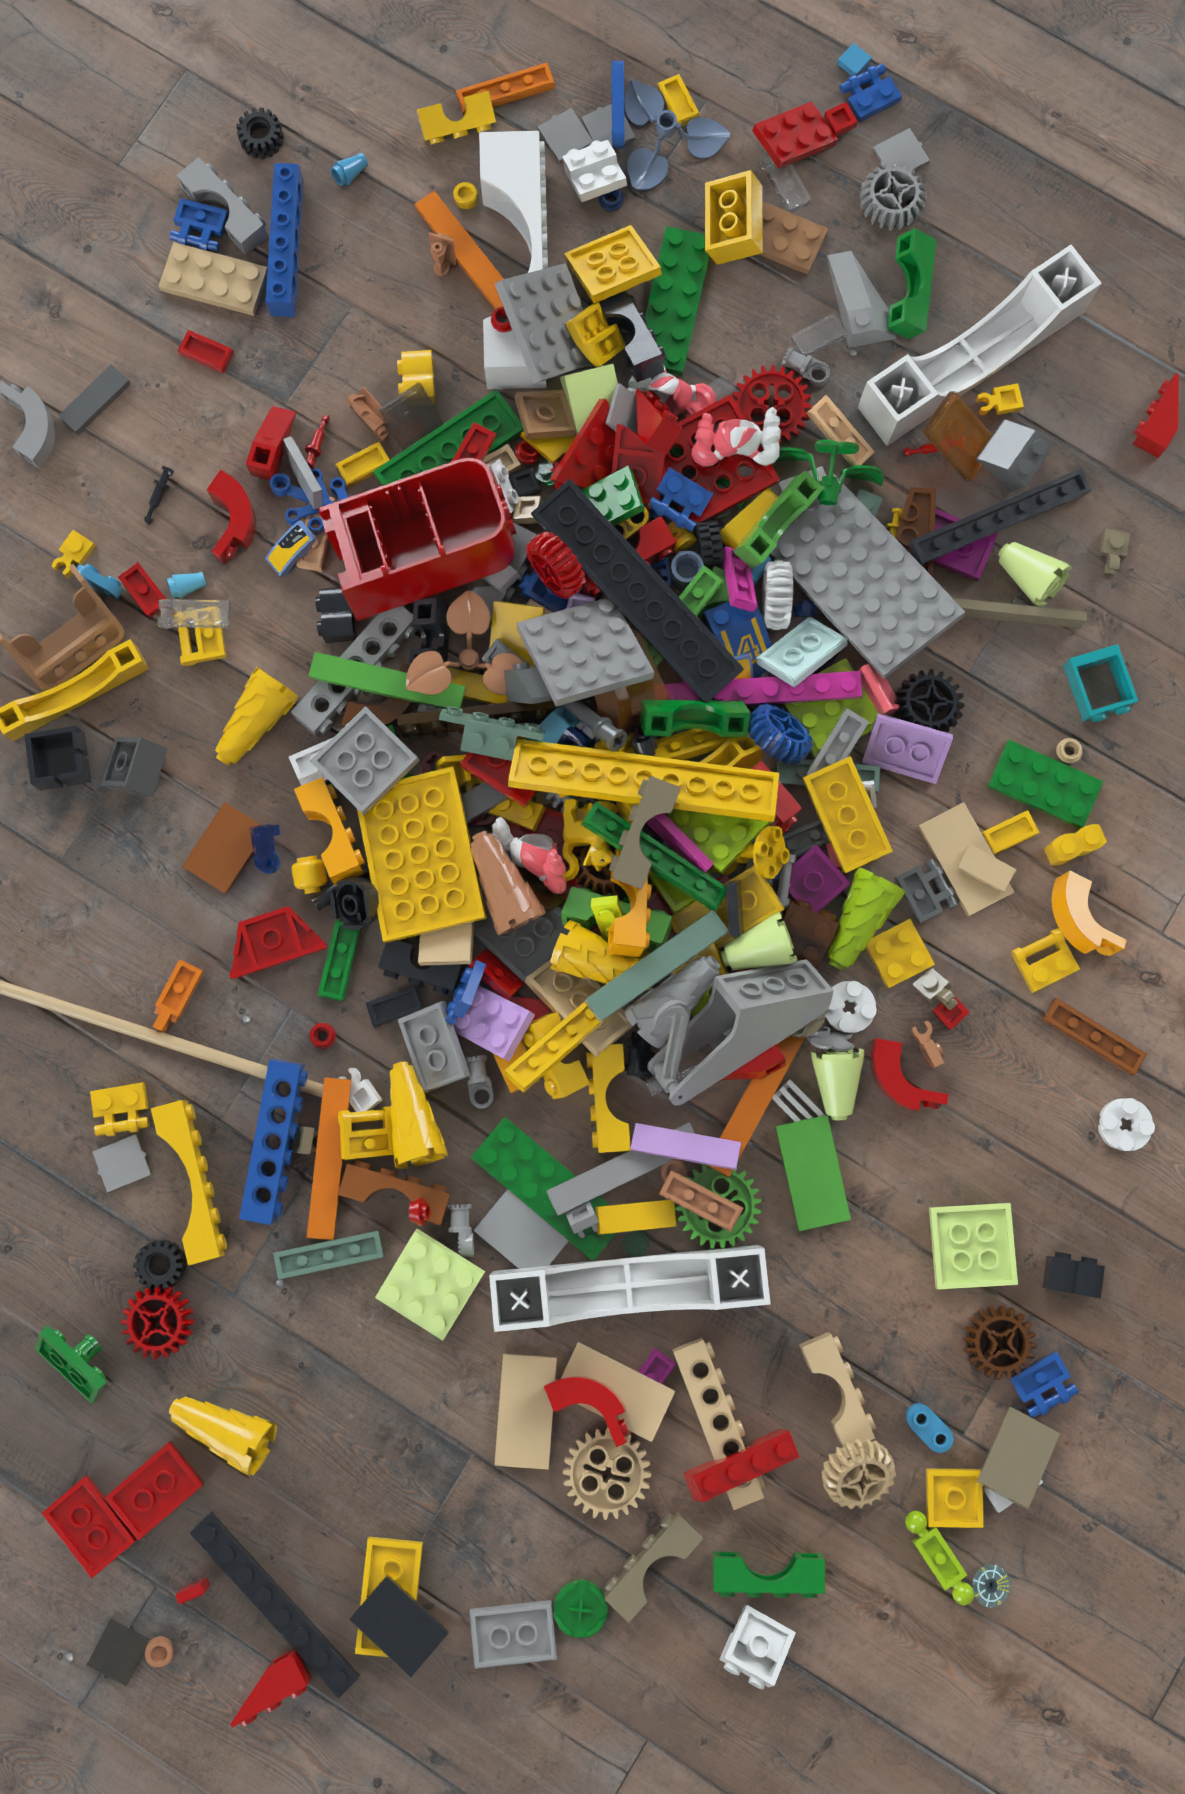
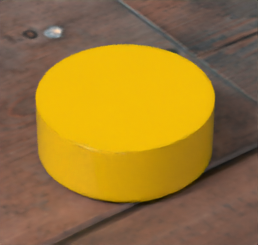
(465, 195)

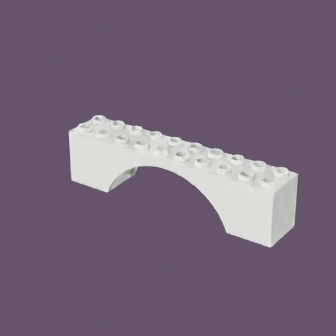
(516, 188)
(1034, 311)
(629, 1285)

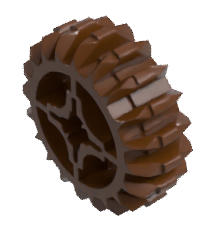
(591, 882)
(991, 1349)

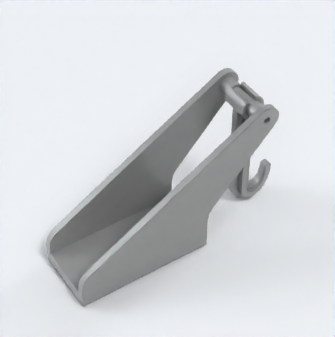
(761, 1006)

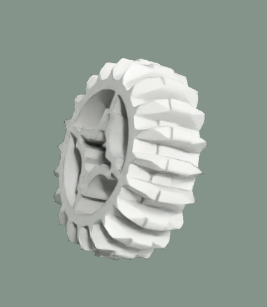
(777, 594)

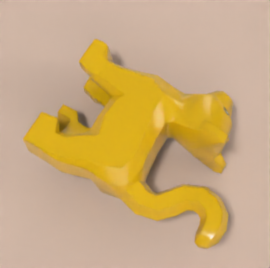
(577, 835)

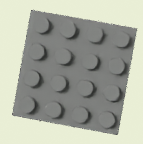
(537, 311)
(584, 651)

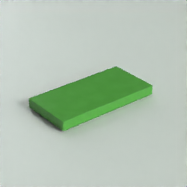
(812, 1173)

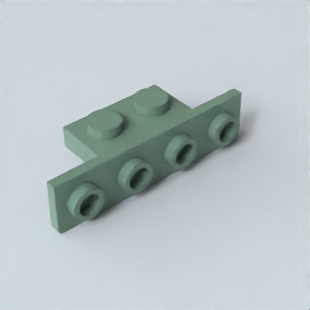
(490, 735)

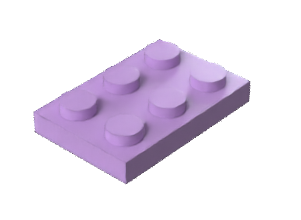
(907, 748)
(494, 1023)

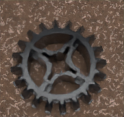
(931, 682)

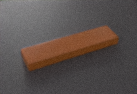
(1094, 1037)

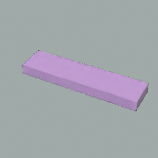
(686, 1146)

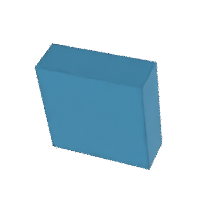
(854, 60)

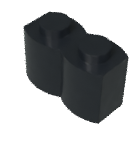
(337, 618)
(1073, 1276)

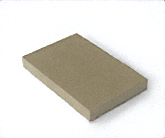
(1018, 1458)

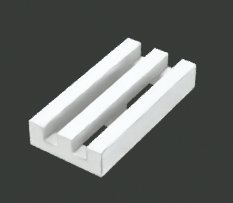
(783, 1091)

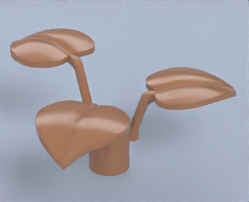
(465, 615)

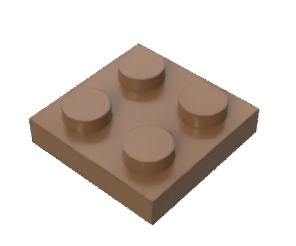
(545, 414)

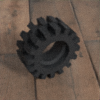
(260, 120)
(709, 543)
(144, 1259)

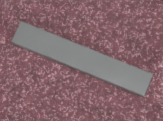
(605, 1177)

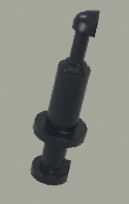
(158, 492)

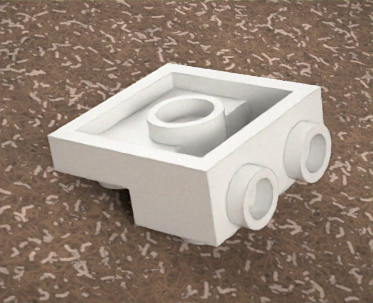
(593, 170)
(757, 1648)

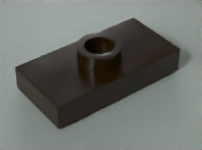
(546, 898)

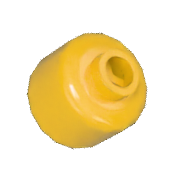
(309, 874)

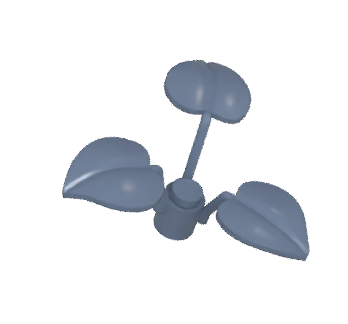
(647, 103)

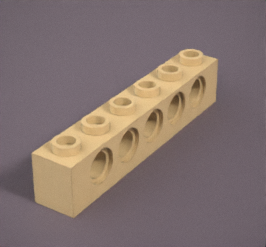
(687, 1357)

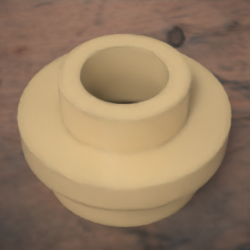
(1076, 749)

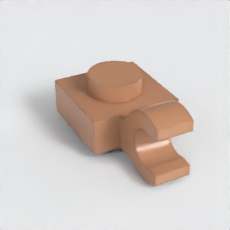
(931, 1051)

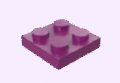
(816, 879)

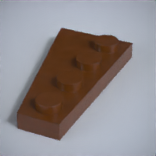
(917, 518)

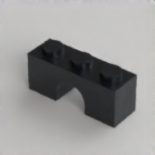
(431, 620)
(397, 962)

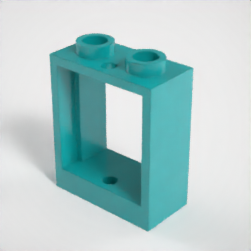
(1121, 677)

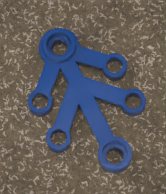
(302, 512)

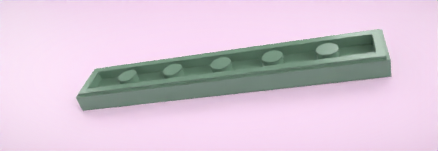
(656, 966)

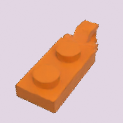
(176, 994)

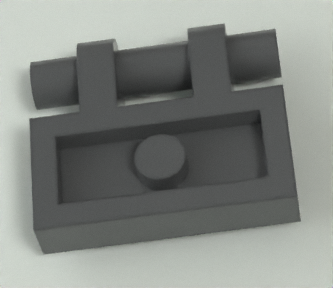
(920, 894)

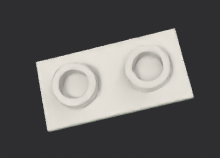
(500, 476)

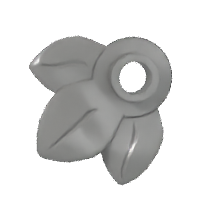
(836, 1040)

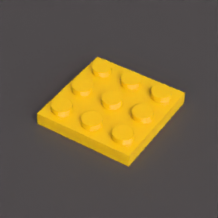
(613, 264)

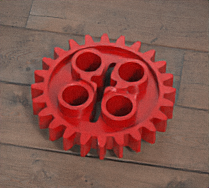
(793, 407)

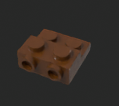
(809, 931)

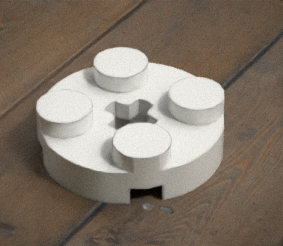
(864, 1009)
(1110, 1122)

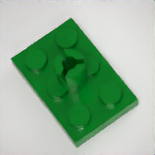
(73, 1362)

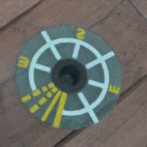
(991, 1586)

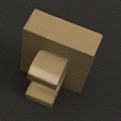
(303, 1141)

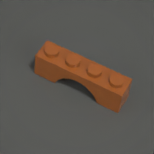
(362, 1182)

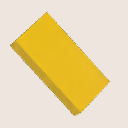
(678, 99)
(362, 464)
(1010, 832)

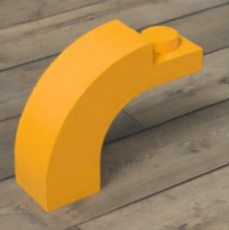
(1075, 920)

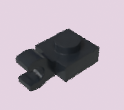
(639, 1057)

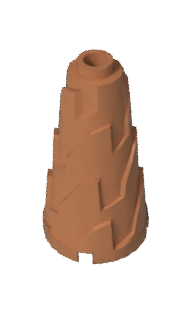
(507, 894)

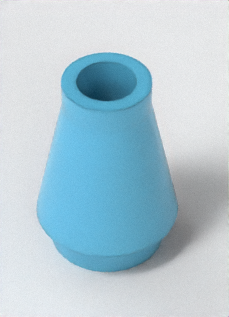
(185, 584)

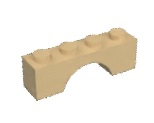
(824, 1357)

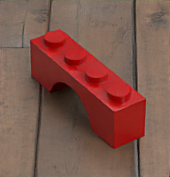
(653, 543)
(734, 1470)

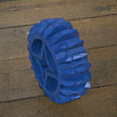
(779, 734)

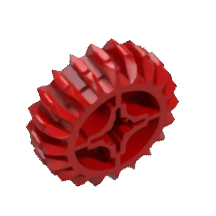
(556, 565)
(166, 1328)

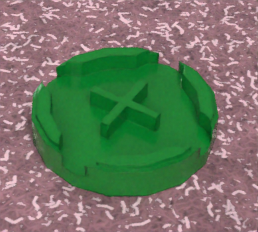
(580, 1608)

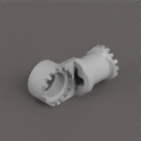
(805, 366)
(479, 1080)
(460, 1223)

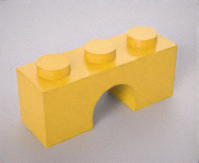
(477, 114)
(562, 1078)

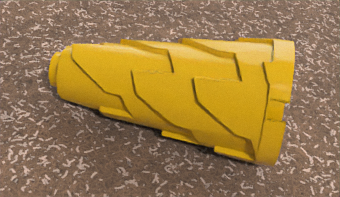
(254, 714)
(587, 956)
(413, 1123)
(228, 1433)

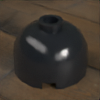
(355, 902)

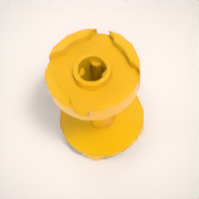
(767, 852)

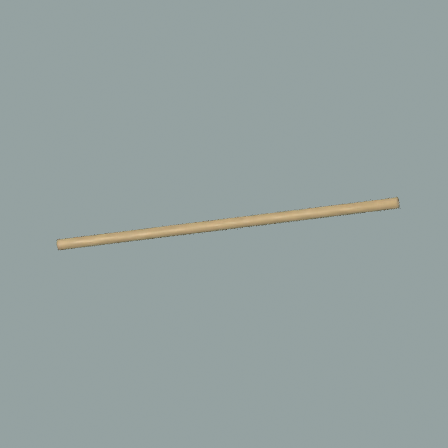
(146, 1034)

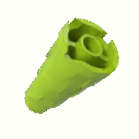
(863, 913)

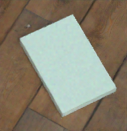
(802, 651)

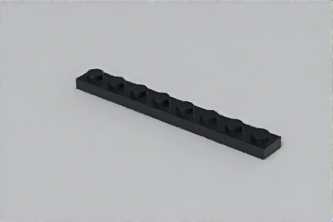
(999, 517)
(275, 1604)

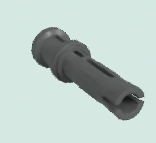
(601, 728)

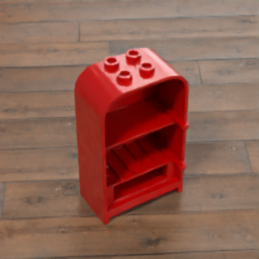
(420, 536)

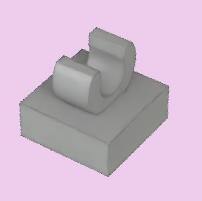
(582, 1218)

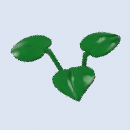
(831, 487)

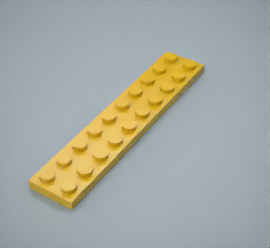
(620, 775)

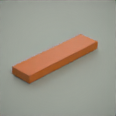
(511, 86)

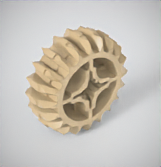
(858, 1473)

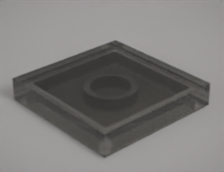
(410, 416)

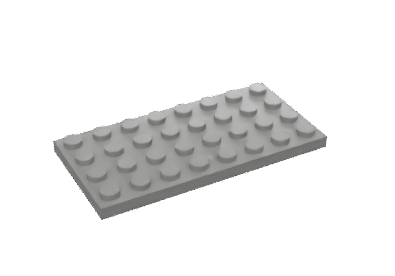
(866, 582)

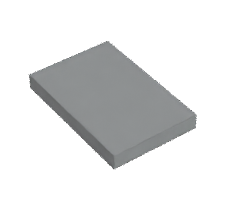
(433, 1047)
(520, 1233)
(513, 1634)

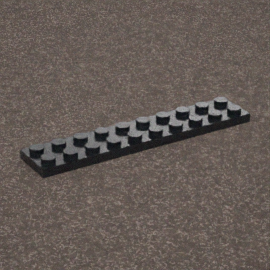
(638, 592)

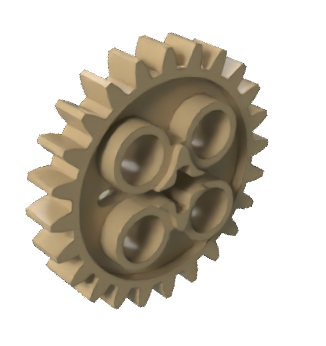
(599, 1497)

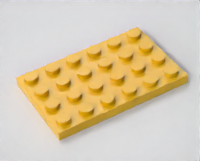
(422, 857)

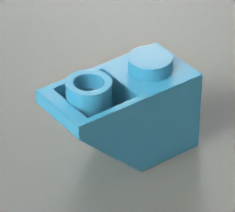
(556, 724)

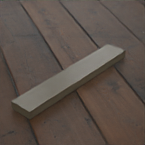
(1022, 613)

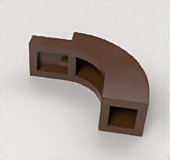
(616, 707)
(385, 711)

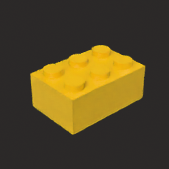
(733, 217)

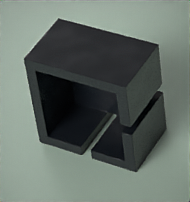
(57, 758)

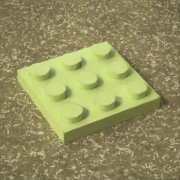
(973, 1246)
(430, 1284)

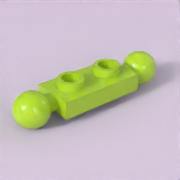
(939, 1558)

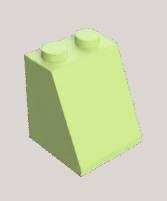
(586, 388)

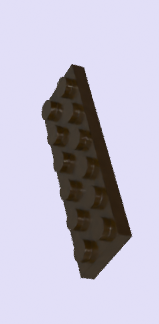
(428, 723)

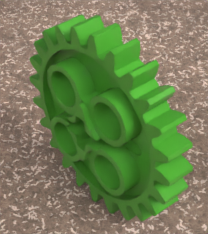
(745, 1196)

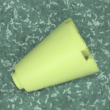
(1034, 571)
(761, 946)
(838, 1080)

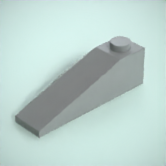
(859, 303)

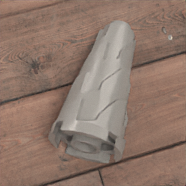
(686, 986)

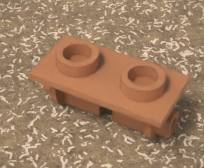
(442, 253)
(366, 407)

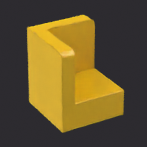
(449, 761)

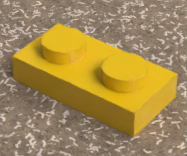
(516, 814)

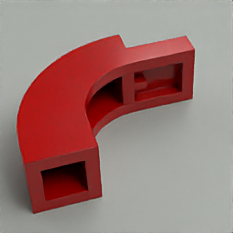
(242, 523)
(890, 1080)
(594, 1393)

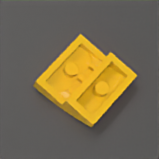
(594, 335)

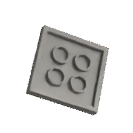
(364, 760)

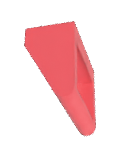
(878, 691)

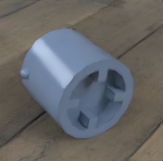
(684, 569)

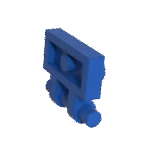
(874, 98)
(202, 218)
(685, 494)
(465, 992)
(1038, 1378)

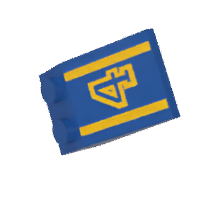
(739, 632)

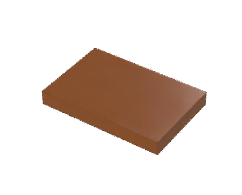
(222, 849)

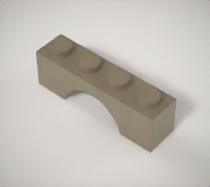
(632, 864)
(676, 1538)

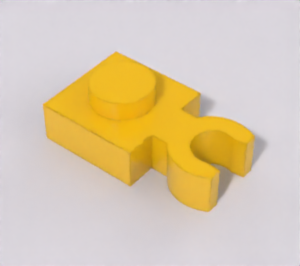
(1003, 399)
(74, 550)

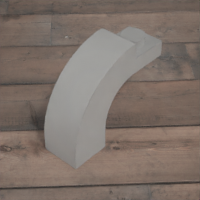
(39, 432)

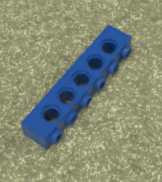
(284, 240)
(253, 1206)

